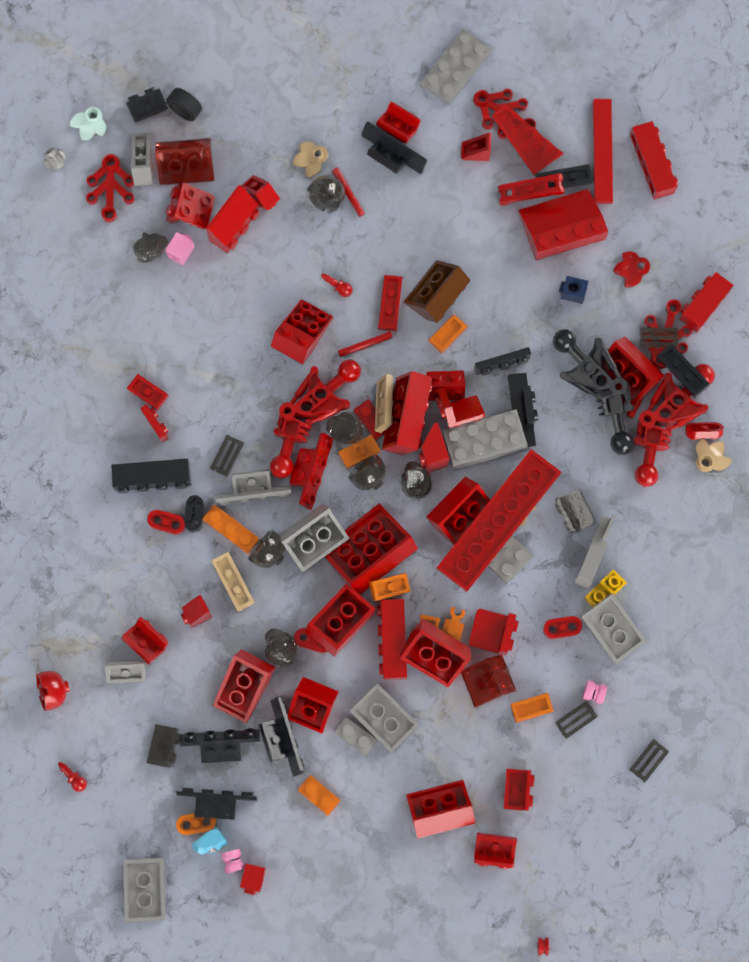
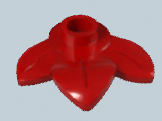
(630, 270)

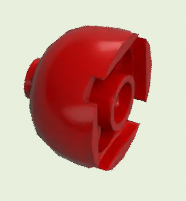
(51, 689)

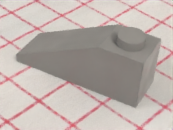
(141, 159)

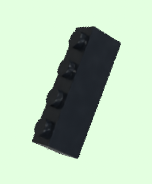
(151, 475)

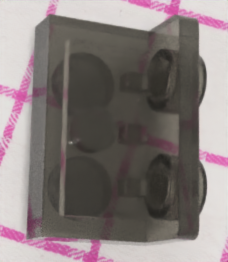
(575, 511)

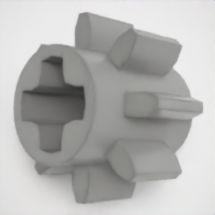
(54, 158)

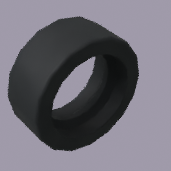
(184, 104)

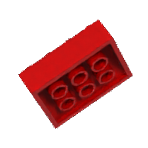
(563, 224)
(373, 549)

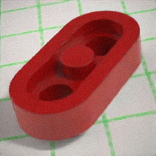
(704, 430)
(166, 523)
(562, 628)
(309, 644)

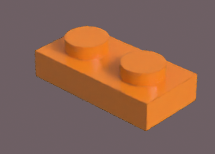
(389, 586)
(319, 795)

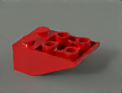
(301, 331)

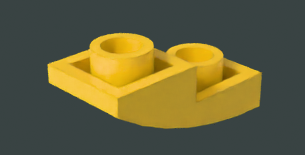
(609, 585)

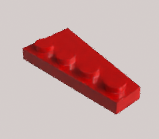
(530, 145)

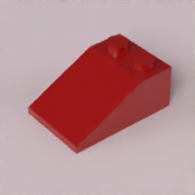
(243, 685)

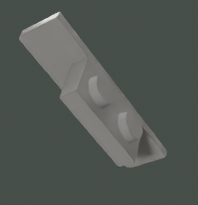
(252, 485)

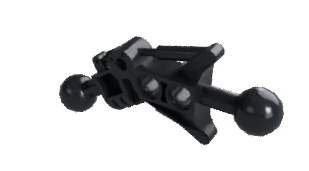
(613, 404)

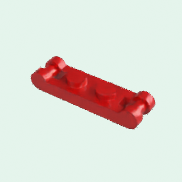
(530, 189)

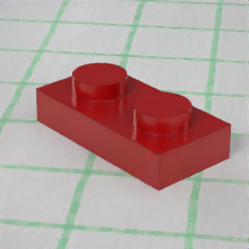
(147, 392)
(366, 414)
(160, 429)

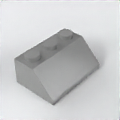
(313, 537)

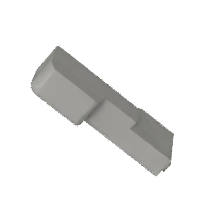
(594, 554)

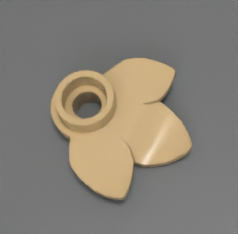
(308, 160)
(713, 455)

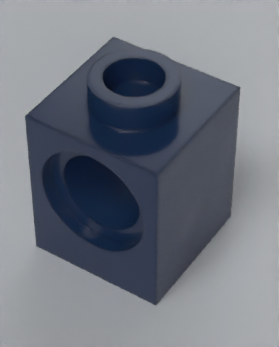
(579, 284)

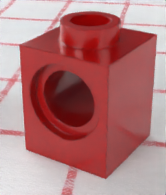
(252, 879)

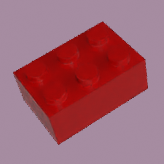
(340, 620)

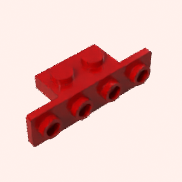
(310, 468)

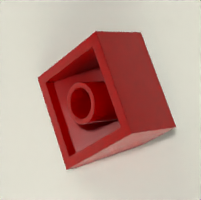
(433, 451)
(312, 704)

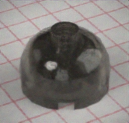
(326, 193)
(369, 474)
(268, 551)

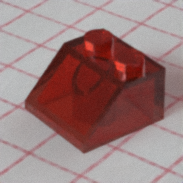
(488, 680)

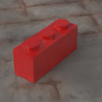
(705, 301)

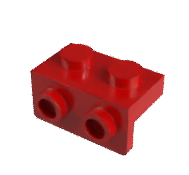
(399, 122)
(451, 381)
(145, 640)
(517, 790)
(495, 850)

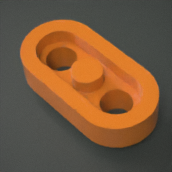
(196, 824)

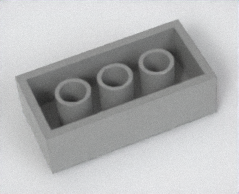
(485, 440)

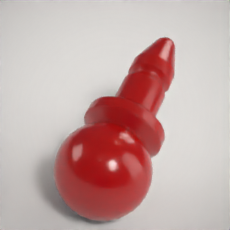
(344, 289)
(77, 782)

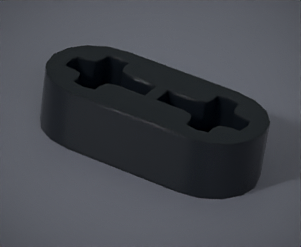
(198, 514)

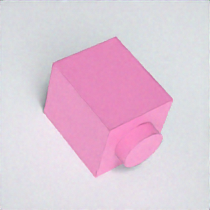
(180, 248)

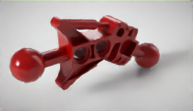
(294, 430)
(658, 438)

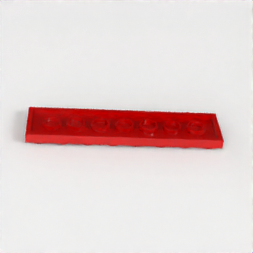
(498, 520)

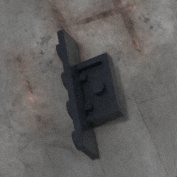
(390, 151)
(522, 400)
(279, 738)
(220, 746)
(216, 805)

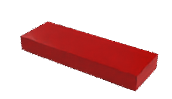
(390, 303)

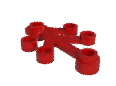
(489, 103)
(109, 185)
(668, 324)

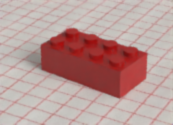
(408, 413)

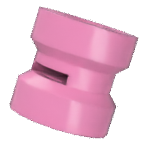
(599, 693)
(234, 865)

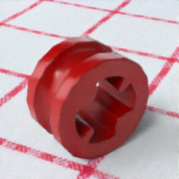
(543, 946)

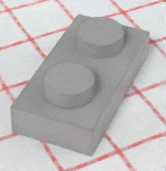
(125, 671)
(355, 736)

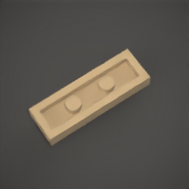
(384, 403)
(233, 582)

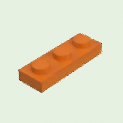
(231, 529)

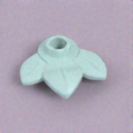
(89, 126)

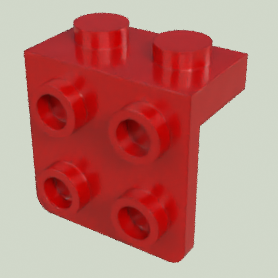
(190, 206)
(459, 411)
(493, 631)

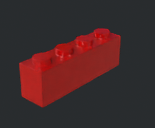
(653, 160)
(393, 639)

